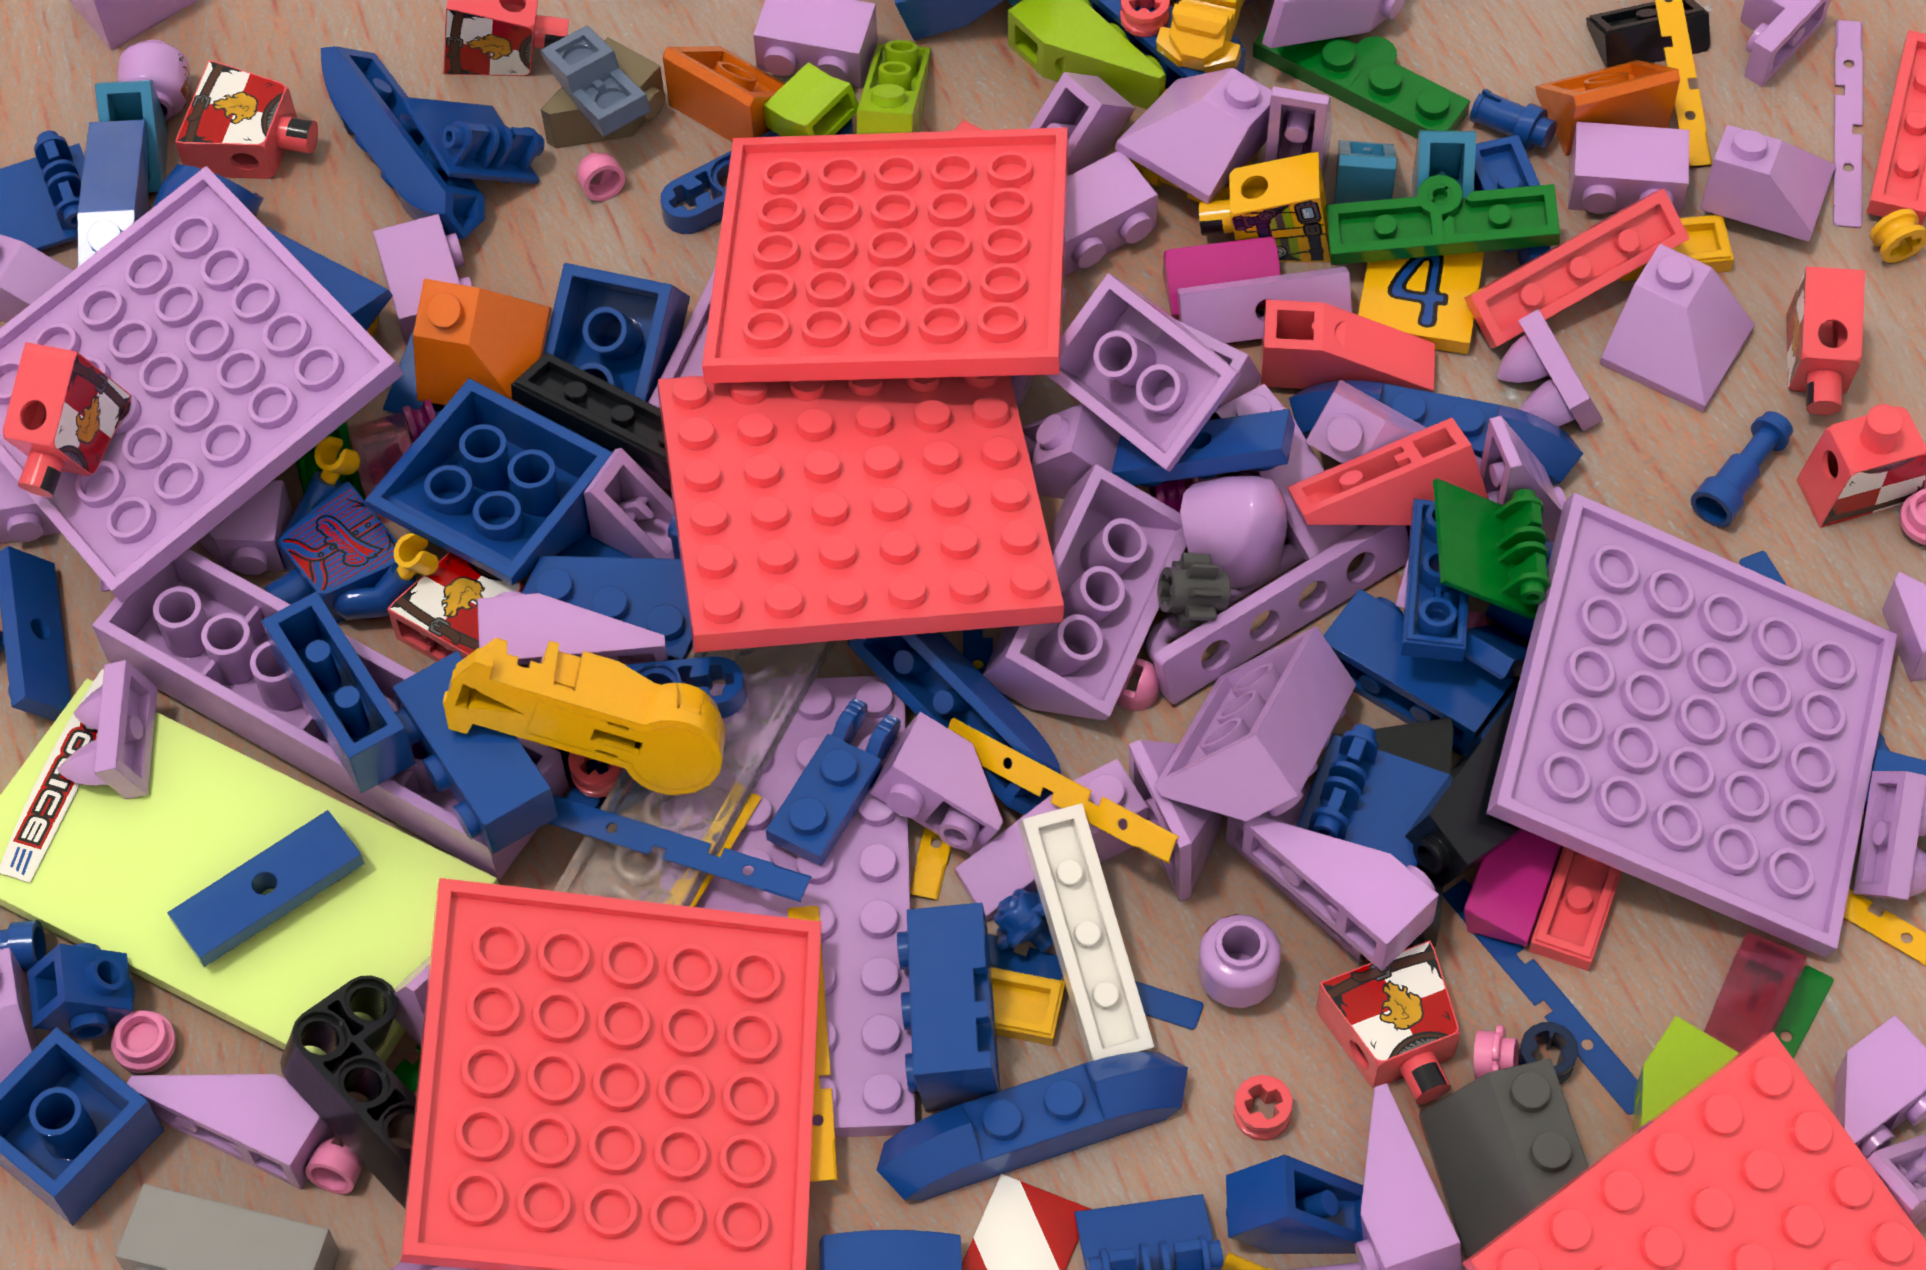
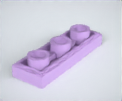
(1229, 308)

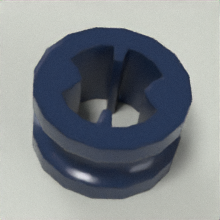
(1550, 1034)

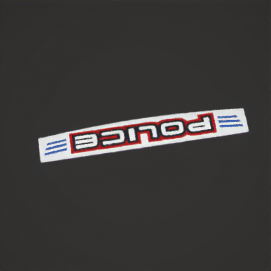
(46, 802)

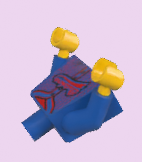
(344, 547)

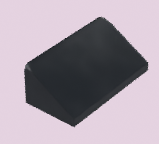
(1636, 35)

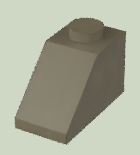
(569, 127)

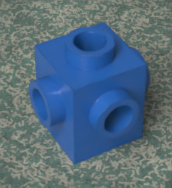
(80, 990)

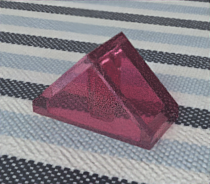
(380, 447)
(1754, 992)

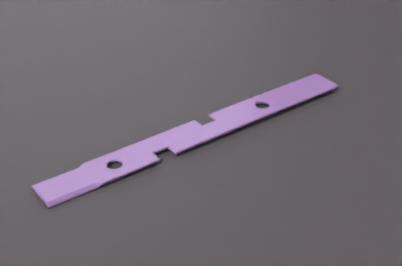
(1848, 113)

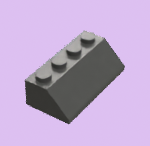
(1502, 1149)

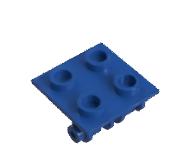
(475, 142)
(43, 194)
(1369, 794)
(1149, 1236)

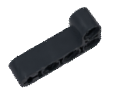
(355, 1067)

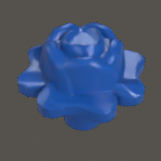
(1022, 920)

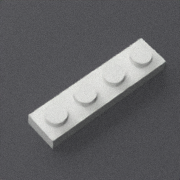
(1085, 933)

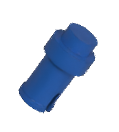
(1514, 119)

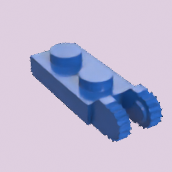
(832, 786)

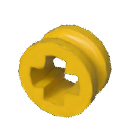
(1898, 235)

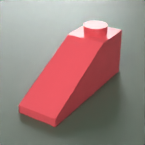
(1387, 480)

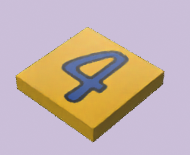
(1424, 297)

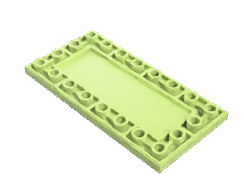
(205, 813)

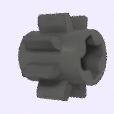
(1193, 590)

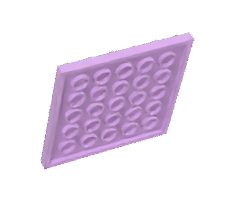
(227, 369)
(1695, 726)

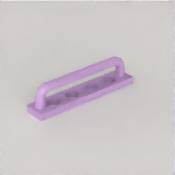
(1180, 663)

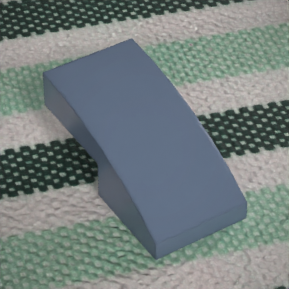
(594, 81)

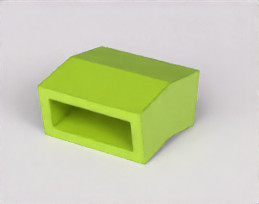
(810, 104)

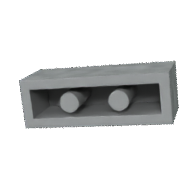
(201, 1234)

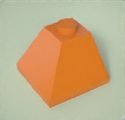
(474, 336)

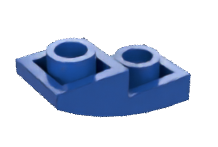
(890, 1250)

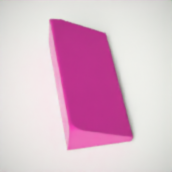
(1218, 264)
(1511, 888)

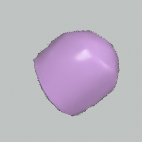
(1238, 524)

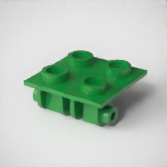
(1492, 547)

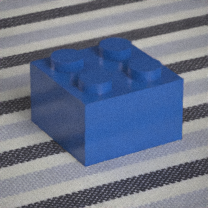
(70, 1126)

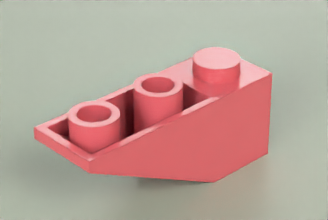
(1325, 344)

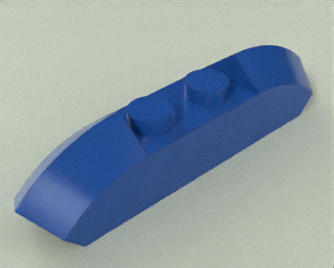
(373, 110)
(1545, 440)
(946, 685)
(1032, 1123)

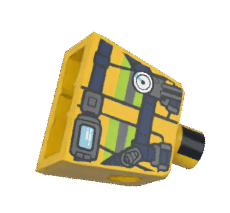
(1278, 201)

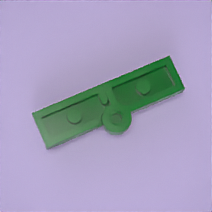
(1370, 81)
(1442, 222)

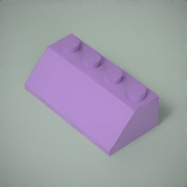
(1108, 564)
(1261, 731)

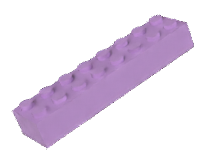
(205, 645)

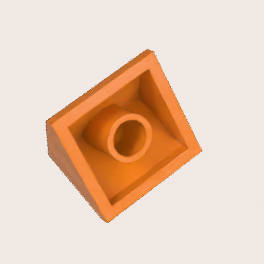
(719, 90)
(1619, 95)

